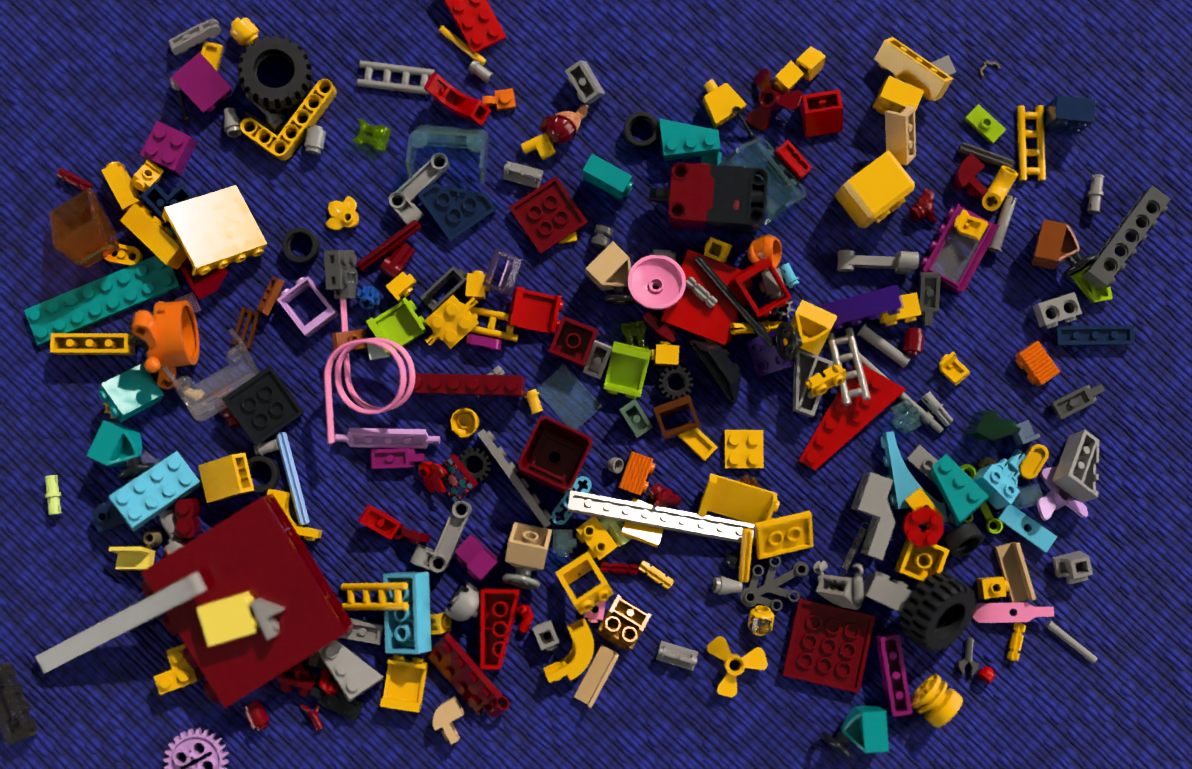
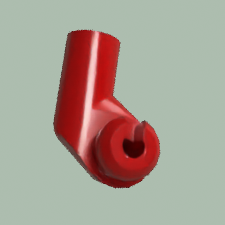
(527, 617)
(325, 683)

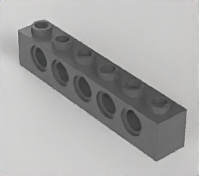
(1156, 203)

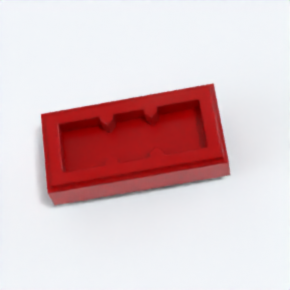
(792, 160)

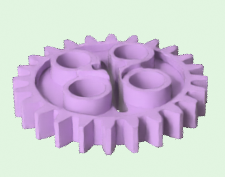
(188, 744)

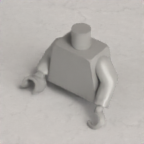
(840, 590)

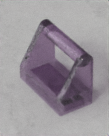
(508, 276)

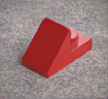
(379, 521)

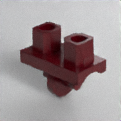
(297, 677)

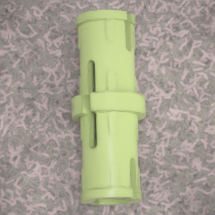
(53, 495)

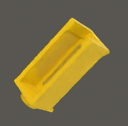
(120, 185)

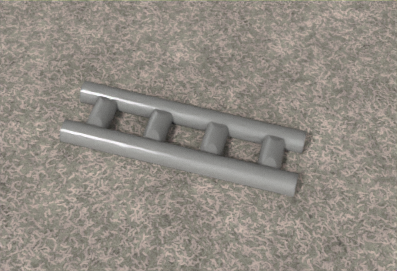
(388, 68)
(857, 373)

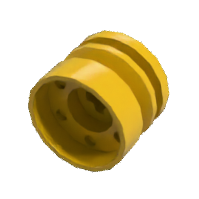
(936, 701)

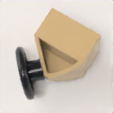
(611, 272)

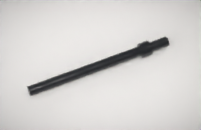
(759, 330)

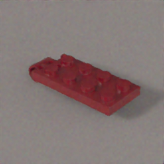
(467, 677)

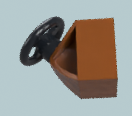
(1056, 246)

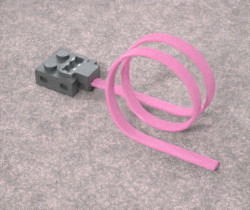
(343, 277)

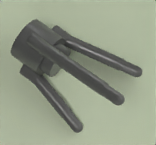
(274, 123)

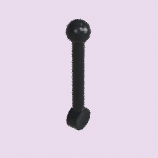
(736, 110)

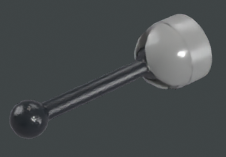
(185, 118)

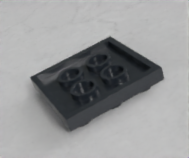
(262, 405)

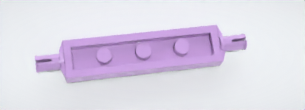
(387, 438)

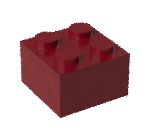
(573, 341)

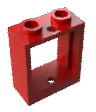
(755, 268)

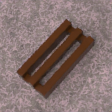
(254, 326)

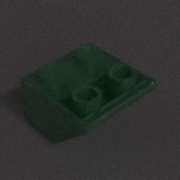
(988, 426)

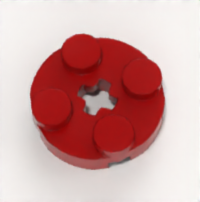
(930, 535)

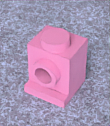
(595, 617)

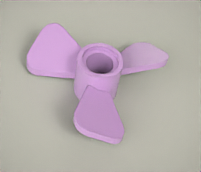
(1057, 497)

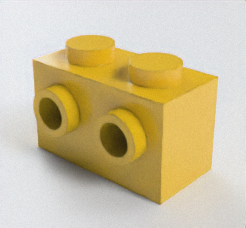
(596, 538)

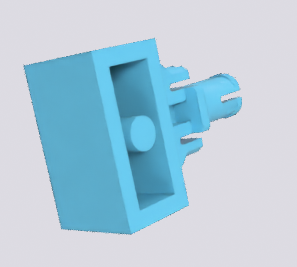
(1000, 480)

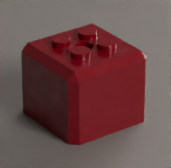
(554, 437)

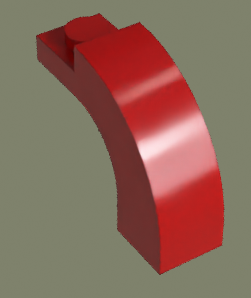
(456, 101)

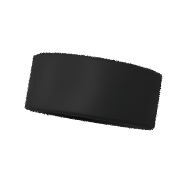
(641, 116)
(297, 232)
(275, 471)
(963, 540)

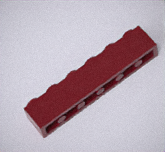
(468, 384)

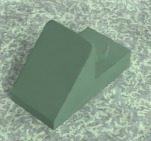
(635, 418)

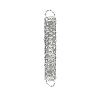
(856, 548)

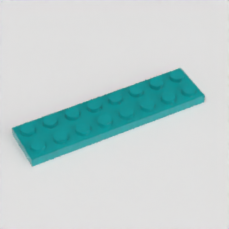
(101, 299)

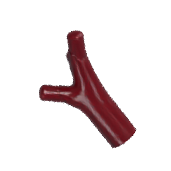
(313, 716)

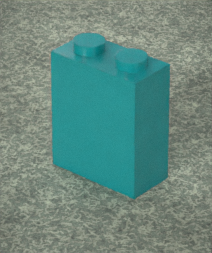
(607, 177)
(130, 392)

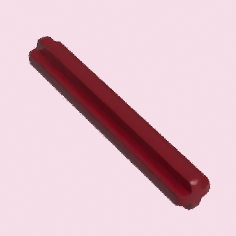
(389, 245)

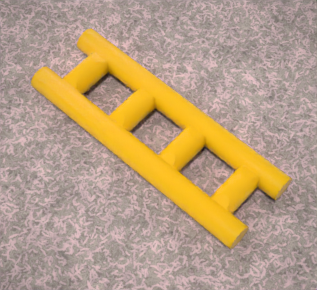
(1023, 134)
(490, 330)
(381, 588)

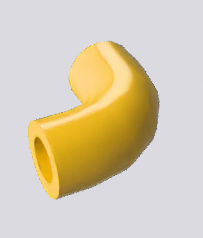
(999, 188)

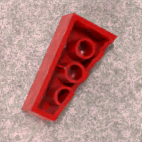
(497, 618)

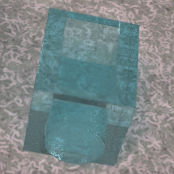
(1028, 496)

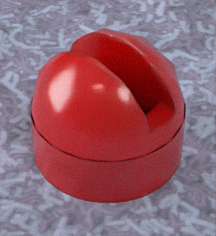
(986, 674)

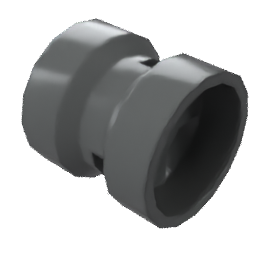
(601, 236)

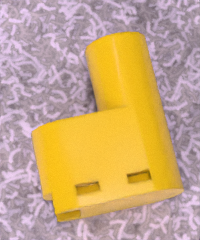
(542, 144)

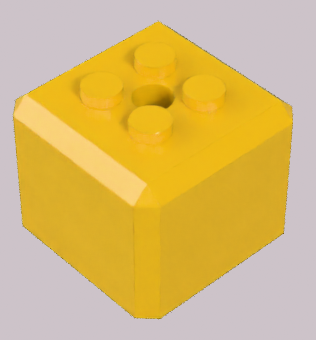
(875, 191)

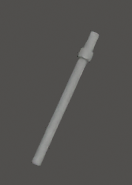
(926, 417)

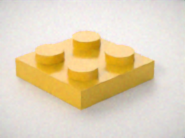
(743, 449)

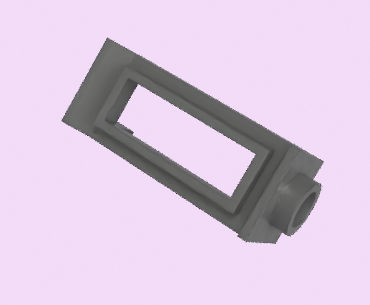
(458, 274)

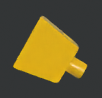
(720, 102)

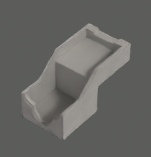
(872, 500)

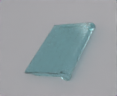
(568, 398)

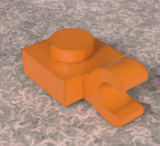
(503, 100)

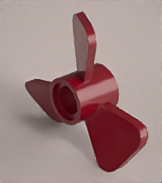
(761, 115)

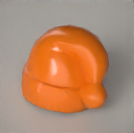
(766, 246)

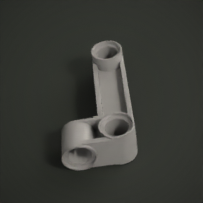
(408, 191)
(902, 263)
(426, 557)

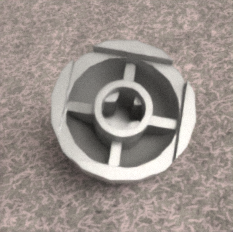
(464, 603)

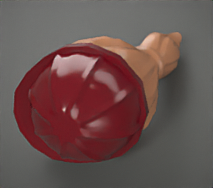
(563, 125)

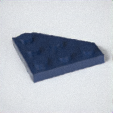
(455, 208)

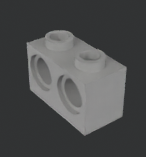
(1056, 307)

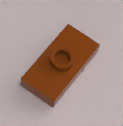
(270, 295)
(341, 338)

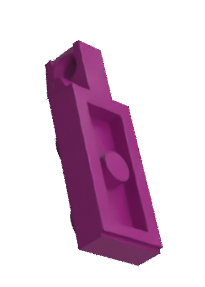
(395, 458)

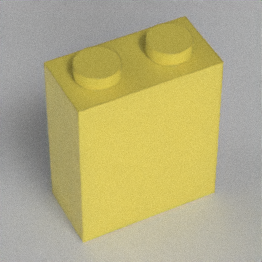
(228, 618)

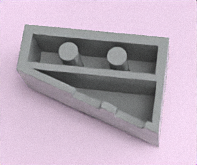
(348, 670)

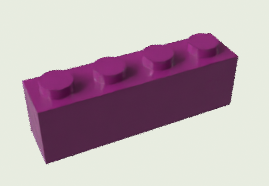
(893, 674)

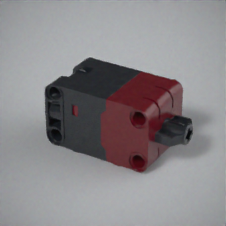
(714, 198)

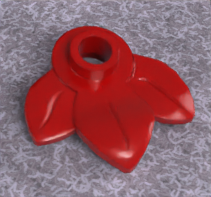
(432, 476)

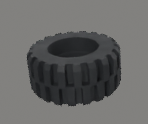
(275, 50)
(937, 611)

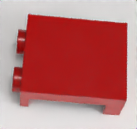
(534, 311)

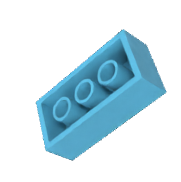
(154, 491)
(409, 629)

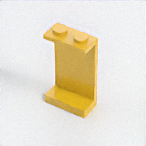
(737, 500)

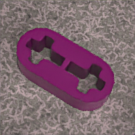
(484, 342)

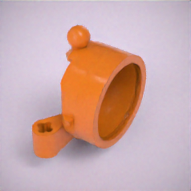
(170, 336)

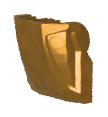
(623, 624)

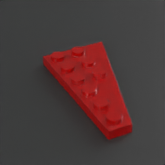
(844, 422)

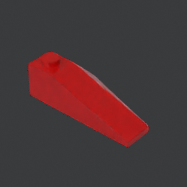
(203, 284)

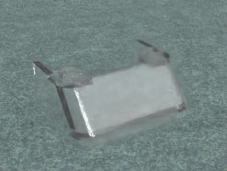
(205, 397)

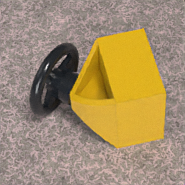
(806, 331)

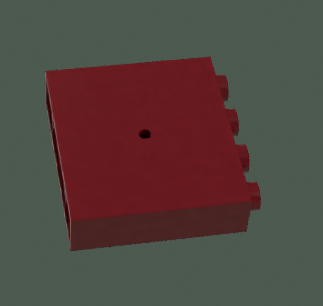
(261, 555)

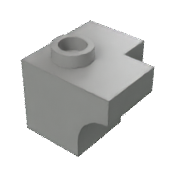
(1073, 566)

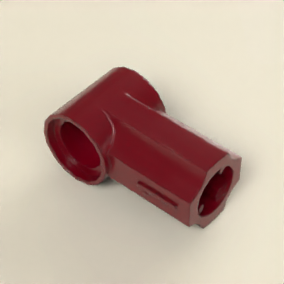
(395, 264)

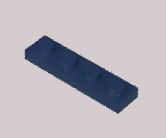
(1094, 335)

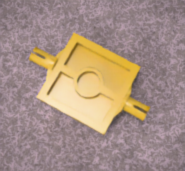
(451, 321)

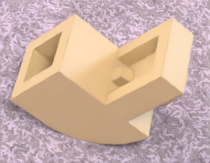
(443, 717)

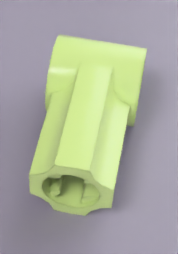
(615, 528)

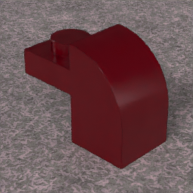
(965, 177)

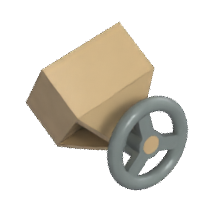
(526, 552)

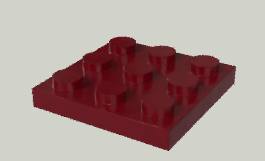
(548, 215)

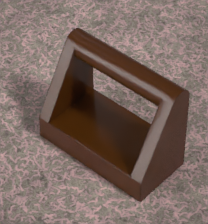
(674, 407)

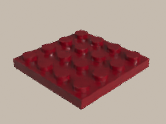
(828, 645)

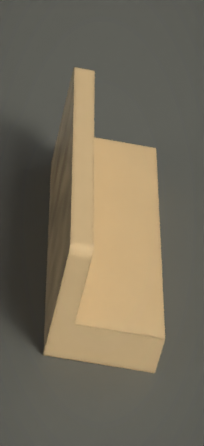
(901, 134)
(1015, 572)
(596, 675)

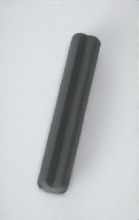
(984, 155)

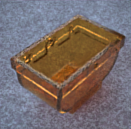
(83, 230)

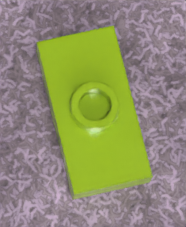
(985, 124)

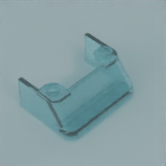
(427, 135)
(782, 186)

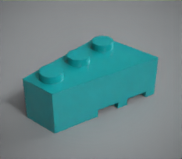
(687, 140)
(957, 489)

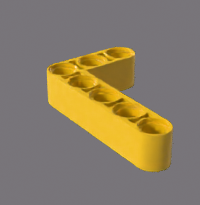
(293, 124)

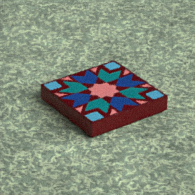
(458, 479)

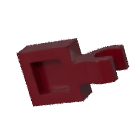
(415, 536)

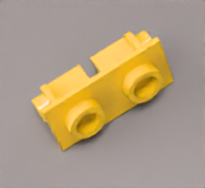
(833, 377)

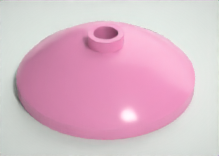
(657, 271)

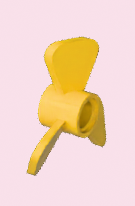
(754, 660)

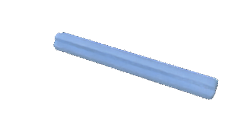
(292, 478)

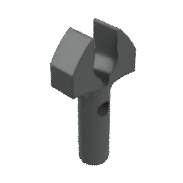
(968, 659)

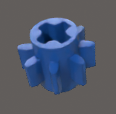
(368, 297)

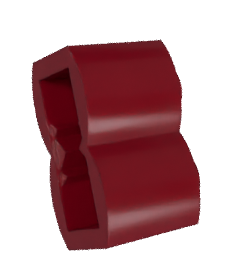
(187, 513)

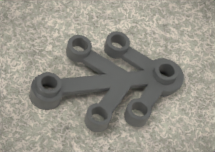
(771, 584)

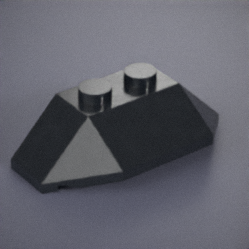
(719, 368)

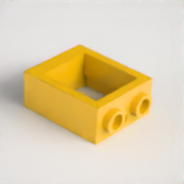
(577, 569)

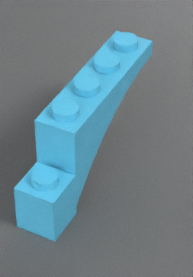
(903, 481)

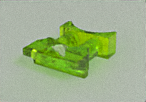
(379, 137)
(634, 329)

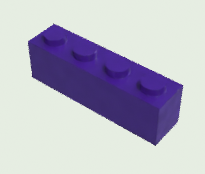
(865, 306)

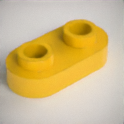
(124, 256)

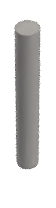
(1072, 642)

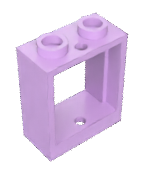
(318, 322)

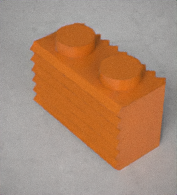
(1036, 364)
(636, 473)

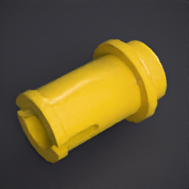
(533, 400)

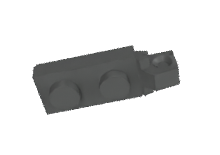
(929, 295)
(1075, 400)

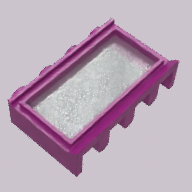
(956, 254)

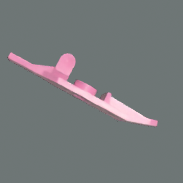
(1000, 612)

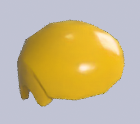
(464, 422)

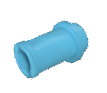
(789, 276)

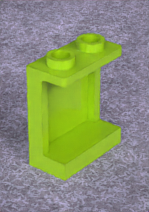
(398, 324)
(627, 370)

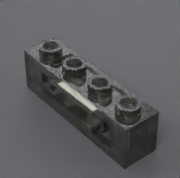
(12, 706)

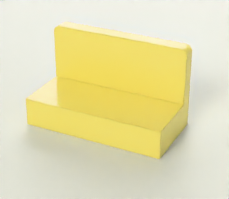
(133, 558)

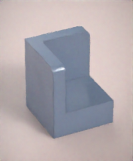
(1026, 433)

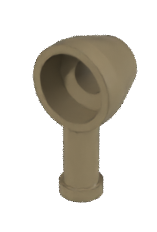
(157, 538)

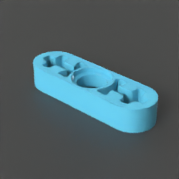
(558, 509)

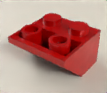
(822, 113)

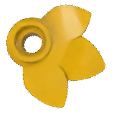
(340, 213)

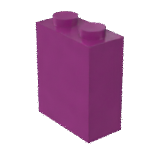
(202, 83)

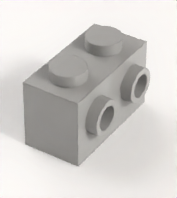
(584, 82)

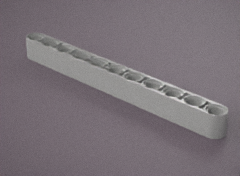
(121, 622)

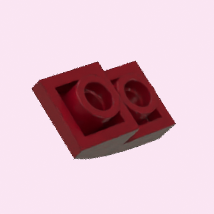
(664, 332)

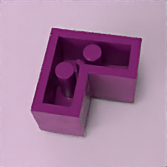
(476, 556)

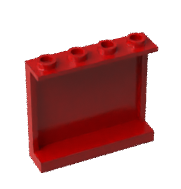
(693, 314)

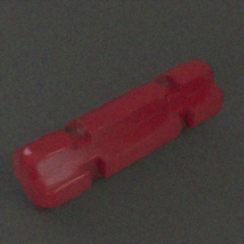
(73, 179)
(619, 568)

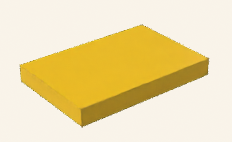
(784, 535)

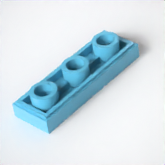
(1035, 534)

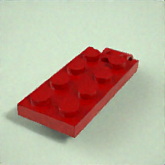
(476, 23)

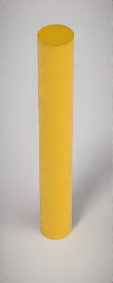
(462, 45)

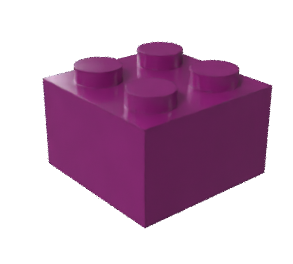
(168, 148)

